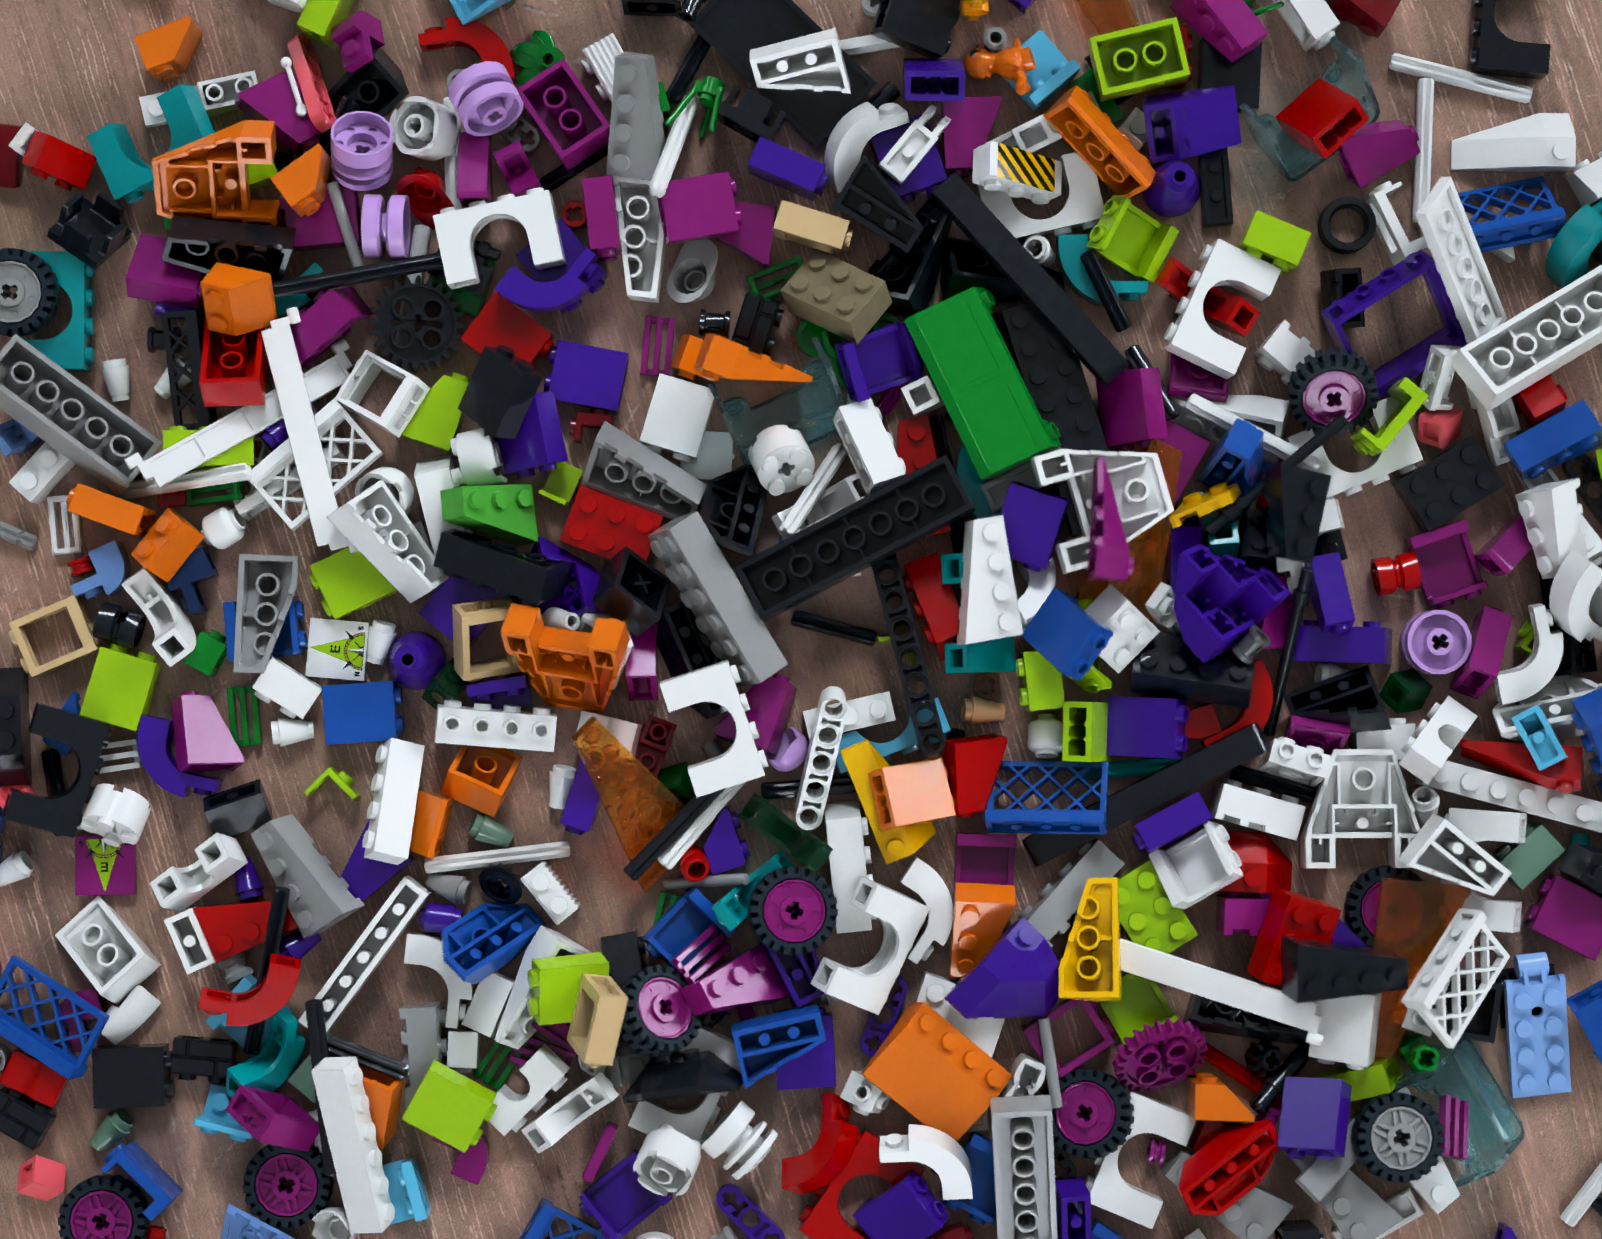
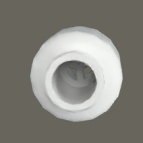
(223, 527)
(1045, 736)

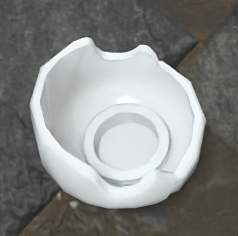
(332, 1224)

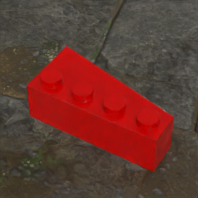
(917, 448)

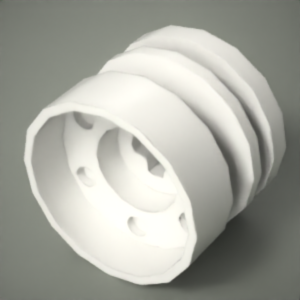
(739, 1140)

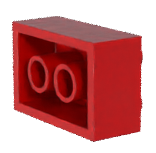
(233, 369)
(608, 525)
(1290, 916)

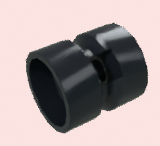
(119, 625)

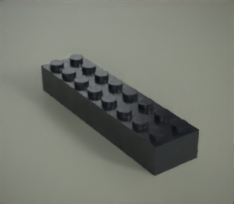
(1056, 387)
(854, 538)

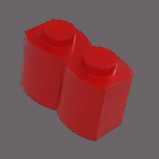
(33, 1078)

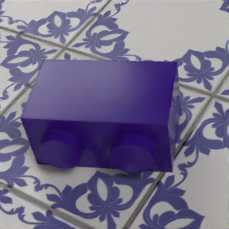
(1073, 1209)

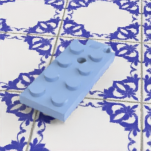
(1541, 1042)

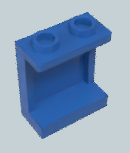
(1066, 634)
(290, 640)
(362, 712)
(680, 926)
(1588, 1011)
(981, 1160)
(146, 1174)

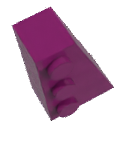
(1224, 24)
(326, 321)
(1241, 913)

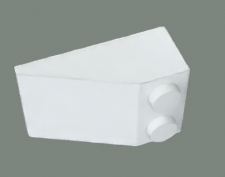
(107, 950)

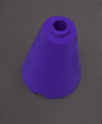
(1172, 189)
(427, 655)

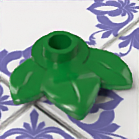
(534, 54)

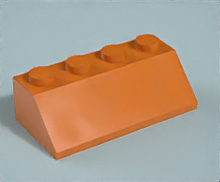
(1100, 143)

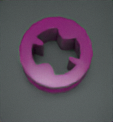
(1156, 1151)

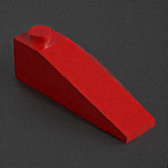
(1516, 760)

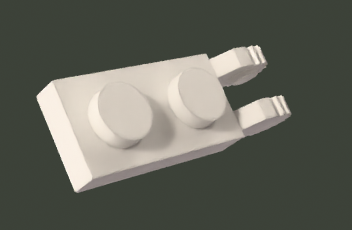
(912, 147)

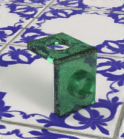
(446, 684)

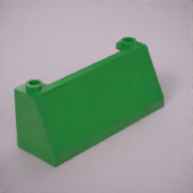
(981, 383)

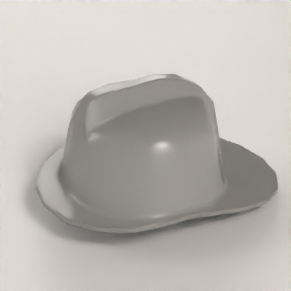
(693, 272)

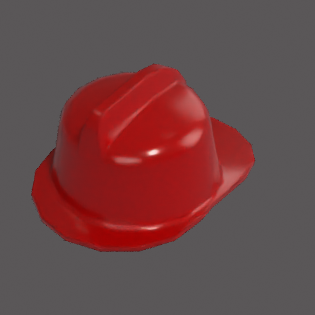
(426, 194)

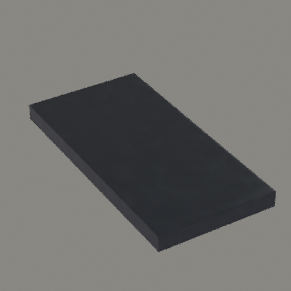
(743, 25)

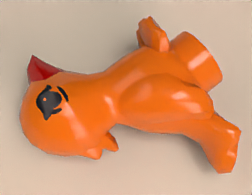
(1010, 63)

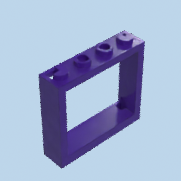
(1414, 359)

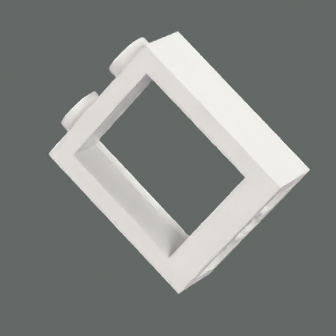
(1309, 21)
(403, 403)

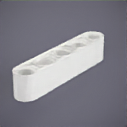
(820, 771)

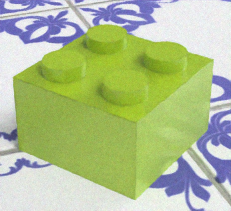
(1274, 241)
(1040, 682)

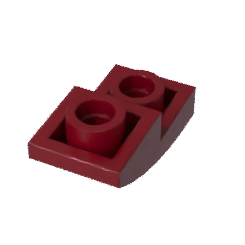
(9, 158)
(655, 743)

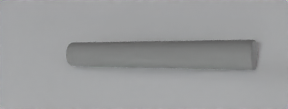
(344, 224)
(708, 881)
(1050, 1062)

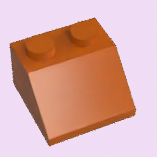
(169, 48)
(305, 181)
(237, 299)
(167, 544)
(481, 777)
(430, 823)
(1213, 1100)

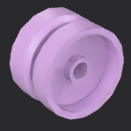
(485, 98)
(386, 226)
(1452, 637)

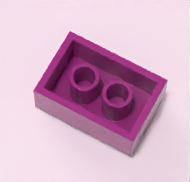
(565, 114)

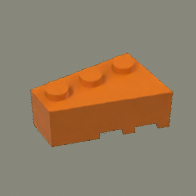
(978, 922)

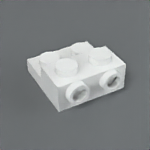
(1295, 762)

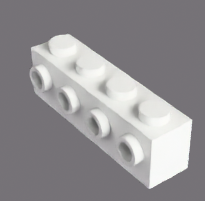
(495, 727)
(393, 801)

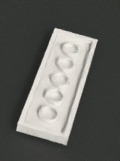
(1460, 261)

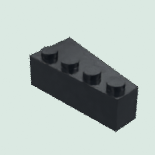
(203, 242)
(501, 567)
(1173, 671)
(624, 960)
(1336, 970)
(1228, 1020)

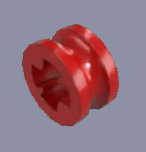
(576, 224)
(81, 566)

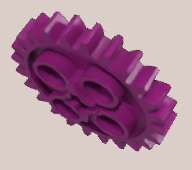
(1140, 1058)

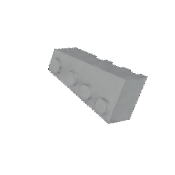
(636, 118)
(640, 476)
(316, 893)
(1060, 901)
(423, 1039)
(1354, 1206)
(1251, 1216)

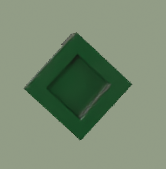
(1405, 691)
(678, 781)

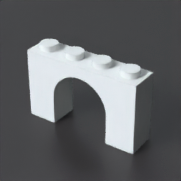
(1081, 209)
(459, 228)
(1191, 335)
(1399, 455)
(718, 685)
(1491, 826)
(871, 983)
(693, 1121)
(1108, 1187)

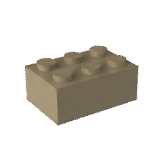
(836, 296)

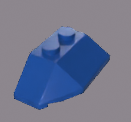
(488, 939)

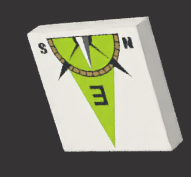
(337, 649)

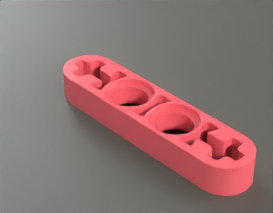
(311, 82)

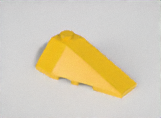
(893, 843)
(1093, 954)

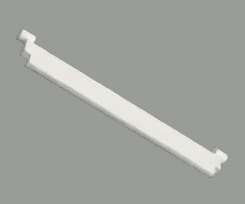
(239, 424)
(303, 430)
(1220, 987)

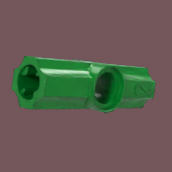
(1418, 1053)

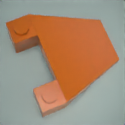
(212, 176)
(725, 359)
(566, 665)

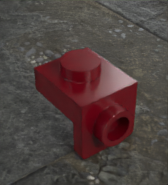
(592, 420)

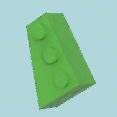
(493, 509)

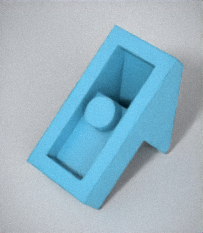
(1539, 737)

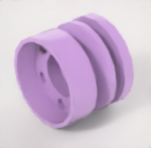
(361, 150)

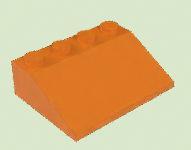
(935, 1072)

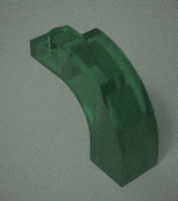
(785, 833)

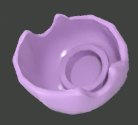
(790, 751)

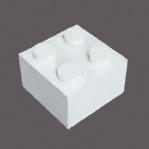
(1129, 627)

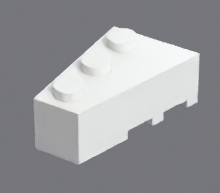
(1283, 351)
(430, 478)
(1552, 523)
(1453, 856)
(981, 1031)

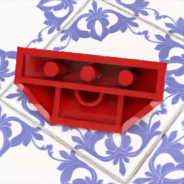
(1262, 864)
(1228, 1167)

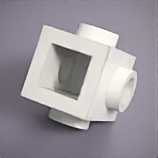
(864, 1095)

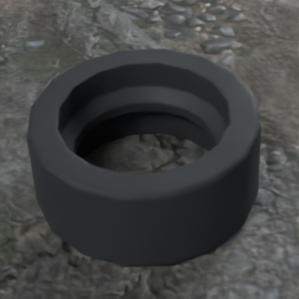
(1342, 203)

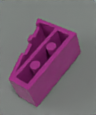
(736, 984)

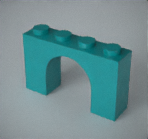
(117, 156)
(73, 346)
(977, 657)

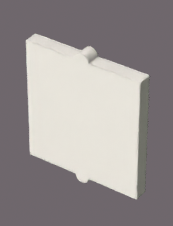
(713, 458)

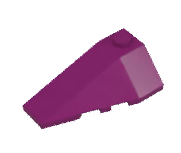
(1107, 541)

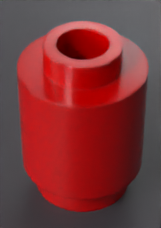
(694, 864)

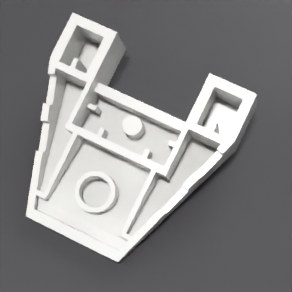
(1136, 484)
(1359, 799)

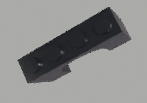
(1499, 55)
(63, 811)

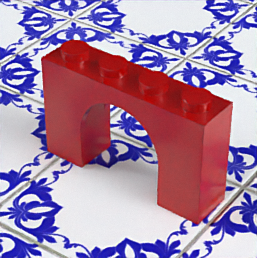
(824, 1218)

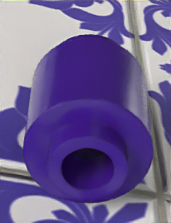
(438, 916)

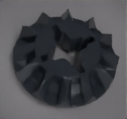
(495, 889)

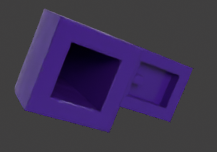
(548, 295)
(156, 755)

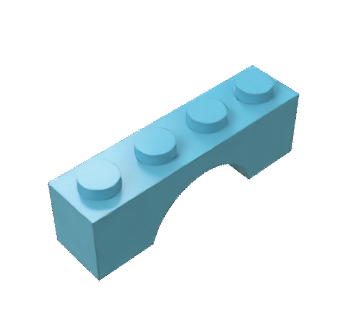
(905, 741)

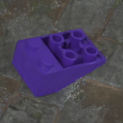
(1191, 123)

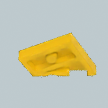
(1200, 505)

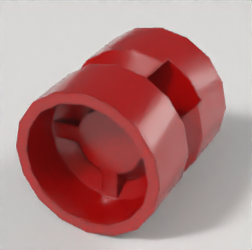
(1397, 573)

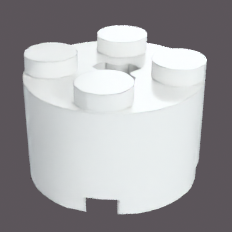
(424, 128)
(478, 458)
(781, 459)
(116, 815)
(667, 1161)

